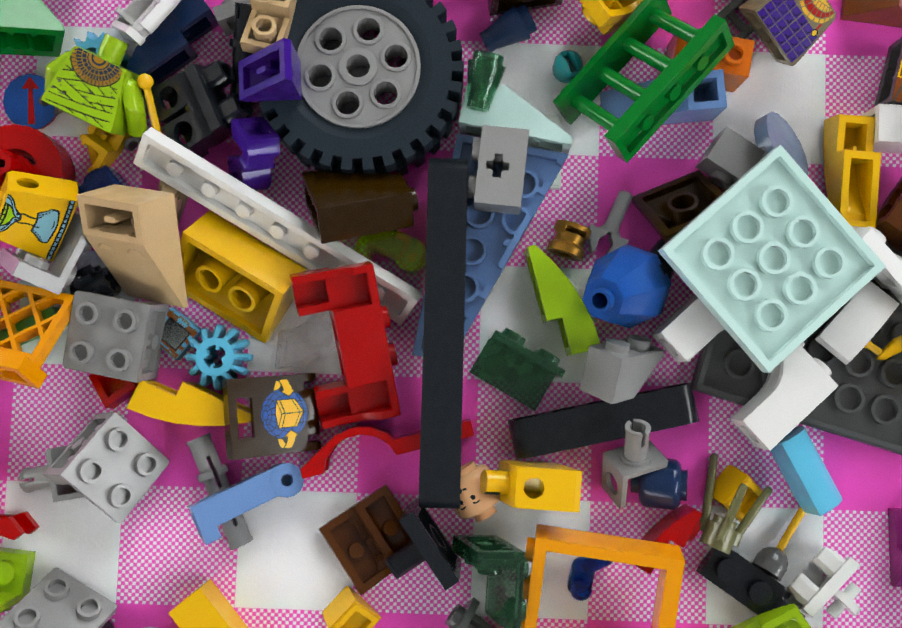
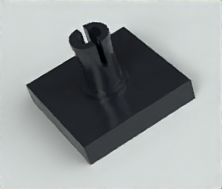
(426, 545)

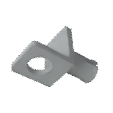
(630, 461)
(59, 492)

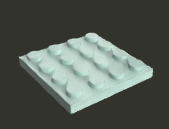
(772, 259)

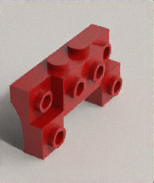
(360, 341)

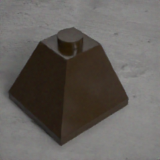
(676, 203)

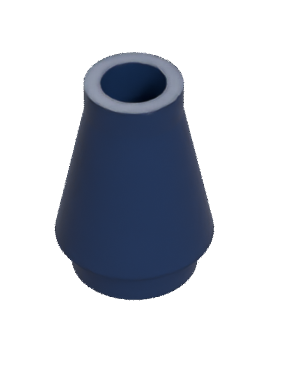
(510, 28)

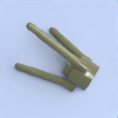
(721, 531)

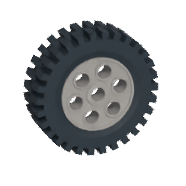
(376, 134)

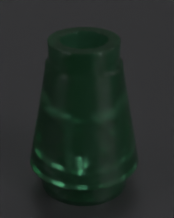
(484, 77)

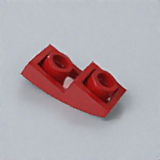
(678, 526)

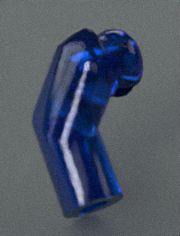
(582, 576)

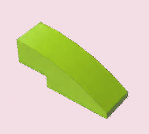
(560, 302)

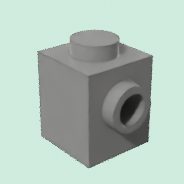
(729, 158)

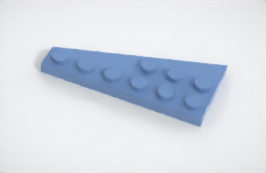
(494, 235)

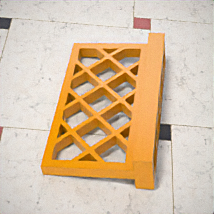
(14, 363)

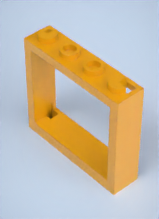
(645, 553)

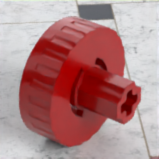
(25, 142)

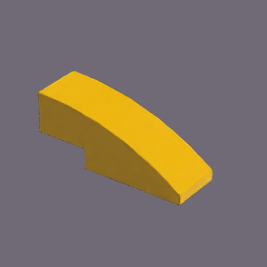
(852, 167)
(187, 406)

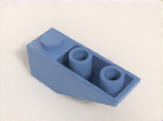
(701, 105)

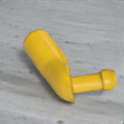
(891, 349)

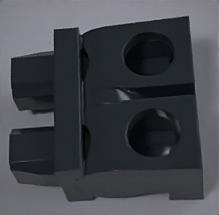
(199, 106)

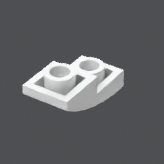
(857, 322)

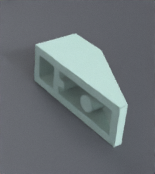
(514, 112)

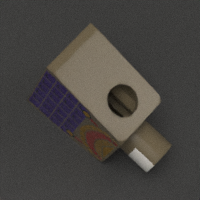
(788, 26)

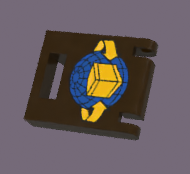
(280, 415)

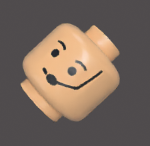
(472, 501)

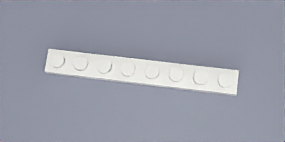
(261, 216)

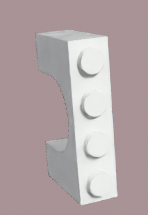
(787, 395)

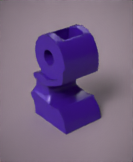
(259, 149)

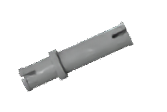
(202, 448)

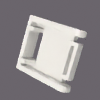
(142, 18)

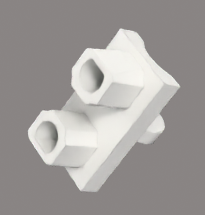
(815, 597)

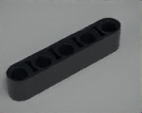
(601, 421)

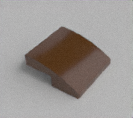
(366, 537)

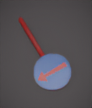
(23, 104)

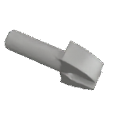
(612, 224)

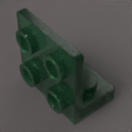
(515, 368)
(505, 572)

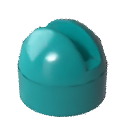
(561, 68)

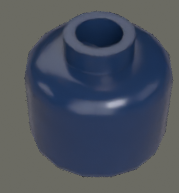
(662, 487)

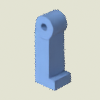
(226, 504)

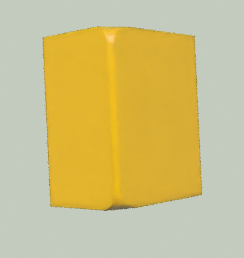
(727, 486)
(350, 611)

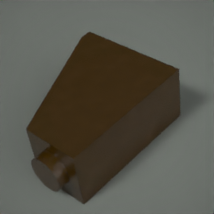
(357, 203)

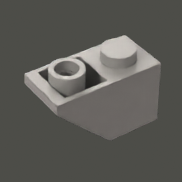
(619, 368)

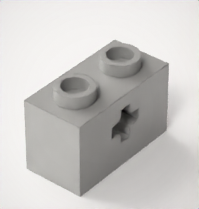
(503, 147)

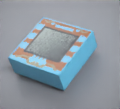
(178, 333)

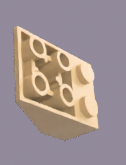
(137, 240)

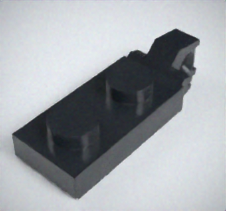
(743, 581)

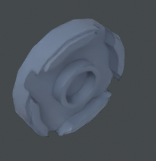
(774, 131)

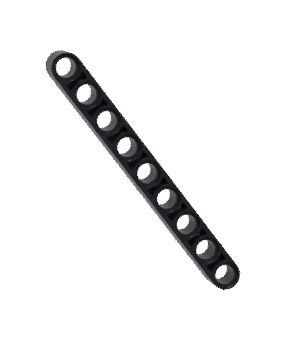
(443, 334)

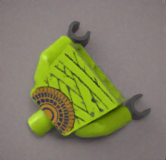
(97, 90)

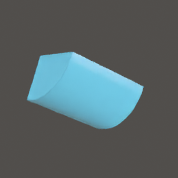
(806, 473)

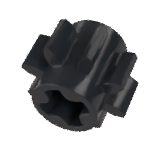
(95, 281)

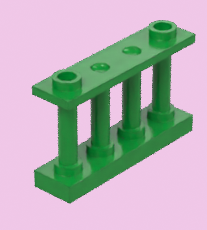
(664, 95)

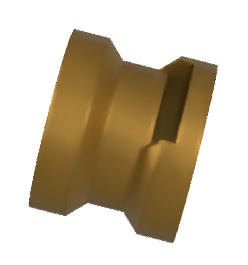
(569, 240)

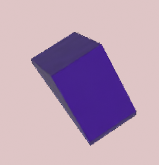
(271, 74)

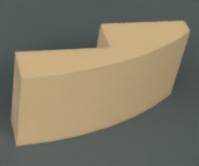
(267, 23)

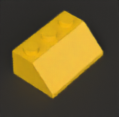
(237, 275)

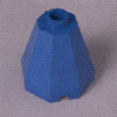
(626, 287)

